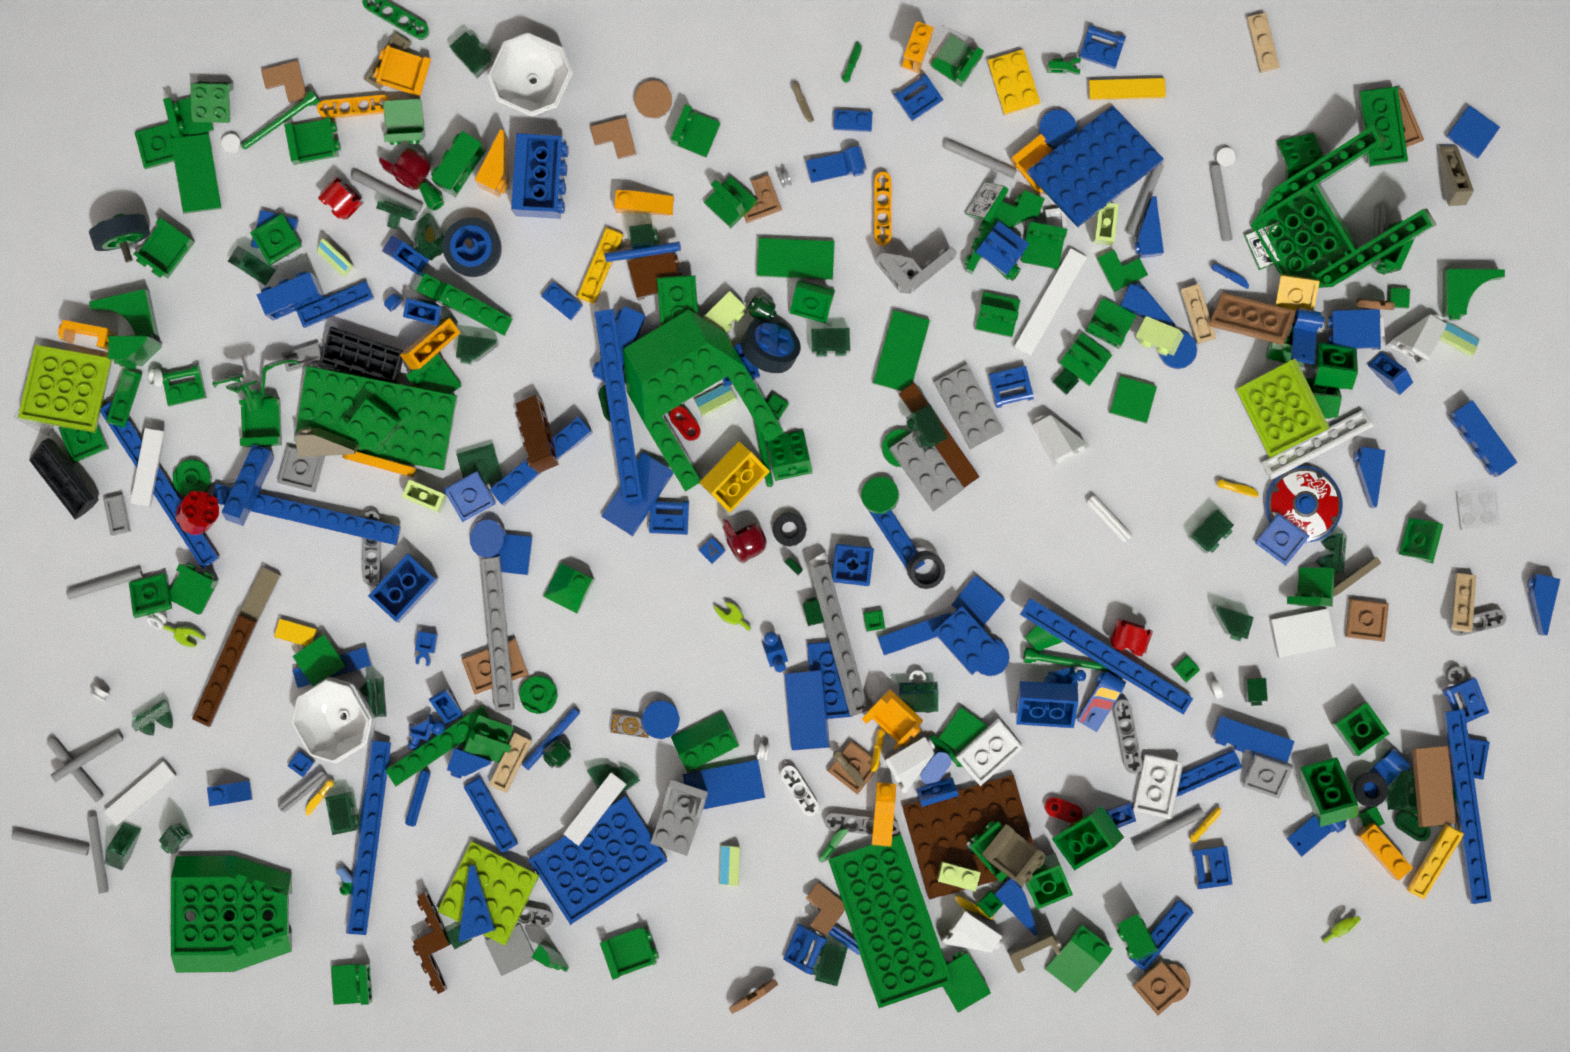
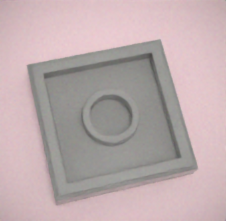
(300, 471)
(1267, 775)
(514, 954)

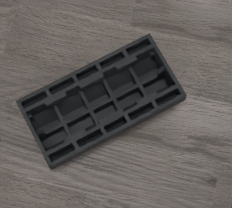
(361, 356)
(63, 478)

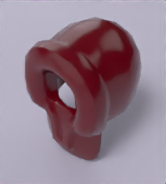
(409, 169)
(746, 542)

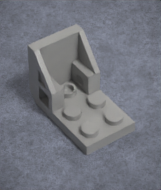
(898, 267)
(679, 817)

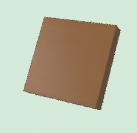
(1367, 620)
(859, 760)
(1159, 987)

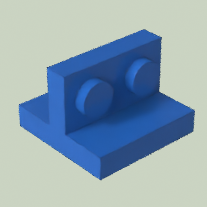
(1002, 248)

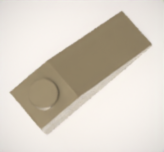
(1454, 176)
(322, 443)

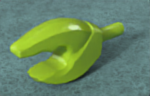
(734, 617)
(182, 633)
(1342, 928)

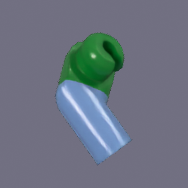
(346, 880)

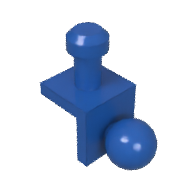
(775, 651)
(1065, 676)
(423, 729)

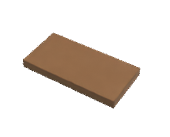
(1252, 318)
(1433, 786)

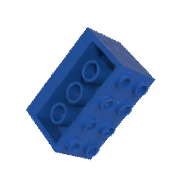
(527, 173)

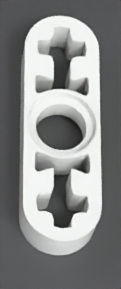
(811, 800)

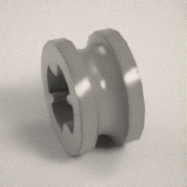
(784, 178)
(1452, 680)

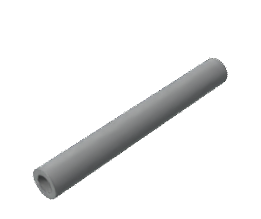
(980, 159)
(387, 191)
(1144, 200)
(1221, 203)
(105, 583)
(86, 757)
(78, 773)
(1168, 829)
(50, 842)
(97, 854)

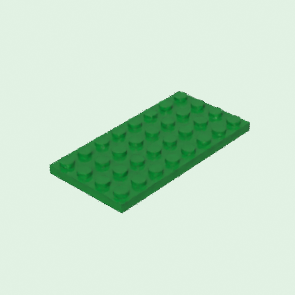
(426, 415)
(890, 922)

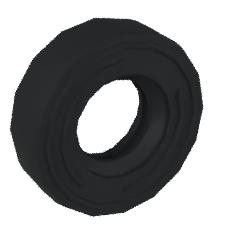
(789, 517)
(1382, 789)

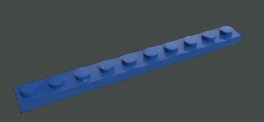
(618, 405)
(163, 492)
(317, 517)
(1106, 656)
(1467, 806)
(368, 838)

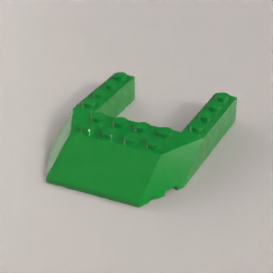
(1312, 234)
(679, 364)

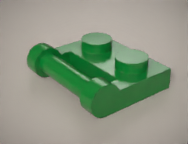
(186, 391)

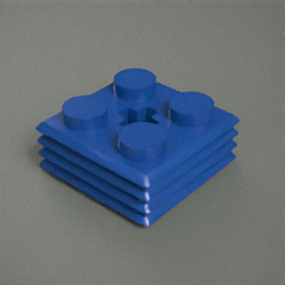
(860, 575)

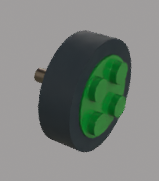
(119, 233)

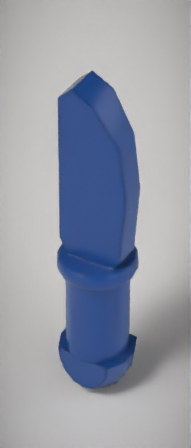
(1230, 275)

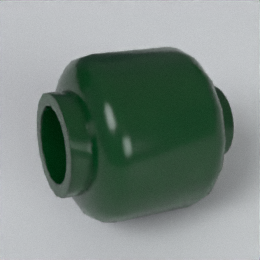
(762, 307)
(557, 753)

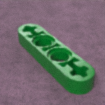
(396, 16)

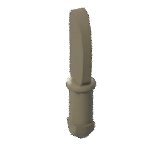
(802, 102)
(851, 771)

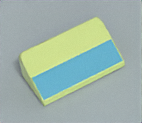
(334, 258)
(1459, 339)
(715, 399)
(729, 865)

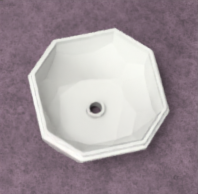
(527, 59)
(321, 721)

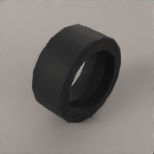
(937, 577)

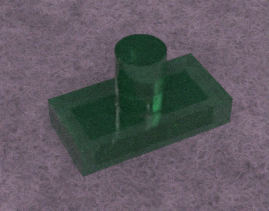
(396, 213)

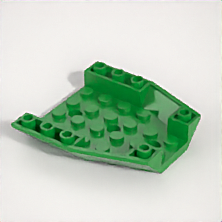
(221, 884)

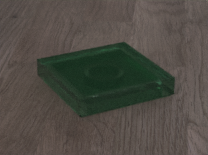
(484, 461)

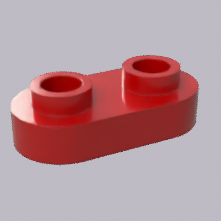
(685, 424)
(1063, 810)

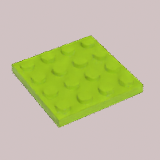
(65, 388)
(1282, 408)
(504, 885)

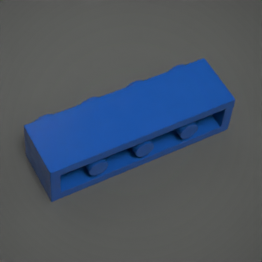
(628, 328)
(1483, 439)
(248, 485)
(1251, 739)

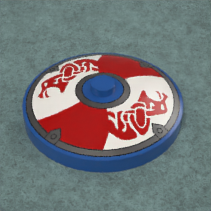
(1306, 499)

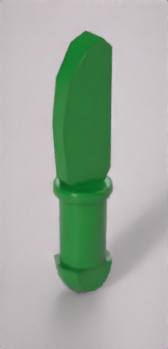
(852, 62)
(941, 746)
(831, 846)

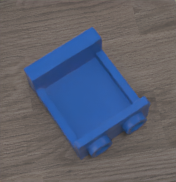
(1356, 329)

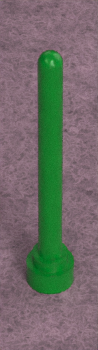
(309, 100)
(764, 455)
(1032, 656)

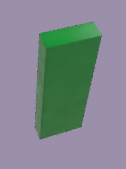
(124, 398)

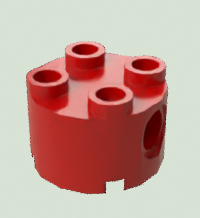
(340, 198)
(197, 512)
(1131, 636)

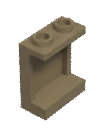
(1014, 855)
(1031, 947)

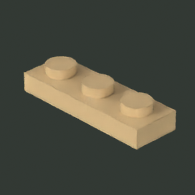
(1263, 42)
(1198, 313)
(1463, 602)
(510, 763)

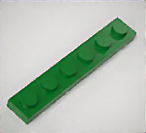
(433, 749)

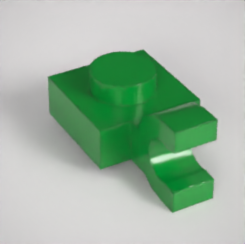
(1058, 66)

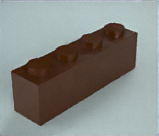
(536, 434)

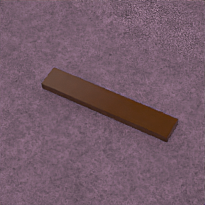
(948, 449)
(224, 670)

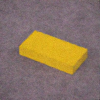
(295, 632)

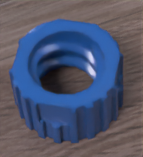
(392, 302)

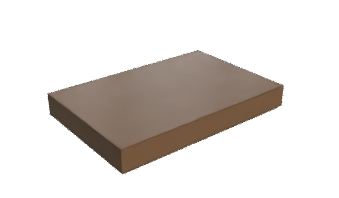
(1411, 129)
(479, 667)

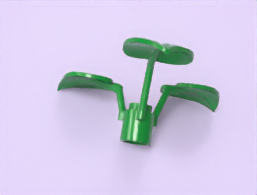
(253, 397)

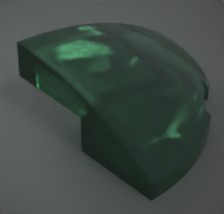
(600, 772)

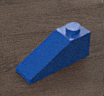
(1149, 238)
(1143, 304)
(1369, 469)
(1542, 597)
(1015, 900)

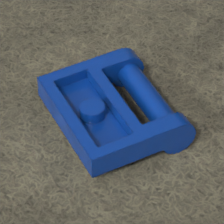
(1099, 52)
(921, 102)
(1010, 380)
(669, 523)
(1471, 698)
(1218, 864)
(800, 946)

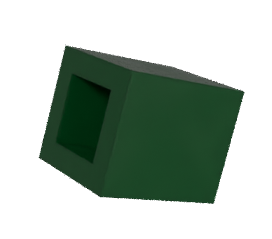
(812, 611)
(1255, 691)

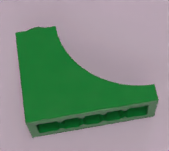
(1460, 286)
(134, 307)

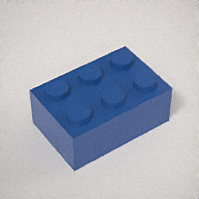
(290, 295)
(403, 588)
(966, 640)
(1046, 704)

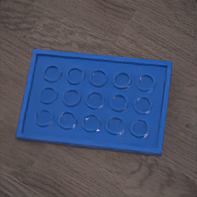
(1095, 166)
(602, 866)

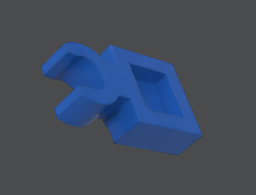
(425, 644)

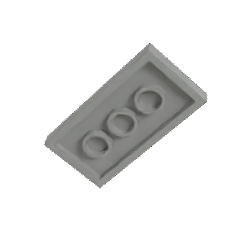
(968, 406)
(927, 471)

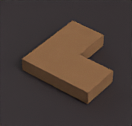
(287, 75)
(617, 132)
(766, 198)
(830, 909)

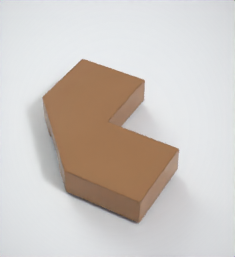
(752, 997)

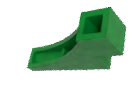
(1027, 207)
(461, 303)

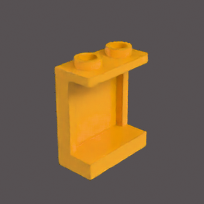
(917, 47)
(402, 71)
(1028, 157)
(68, 330)
(895, 718)

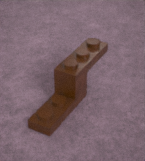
(431, 943)

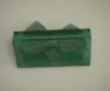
(1336, 544)
(375, 692)
(159, 712)

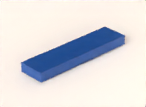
(335, 304)
(896, 537)
(911, 635)
(354, 660)
(1208, 772)
(491, 815)
(1166, 930)

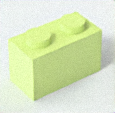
(1106, 225)
(726, 312)
(1159, 336)
(424, 496)
(958, 876)

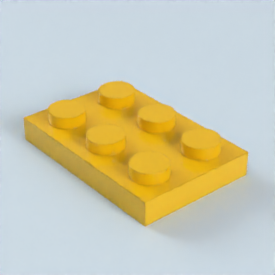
(1013, 82)
(1296, 292)

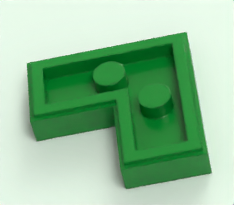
(1118, 275)

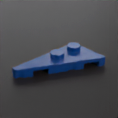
(476, 913)

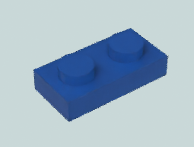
(853, 121)
(562, 301)
(937, 792)

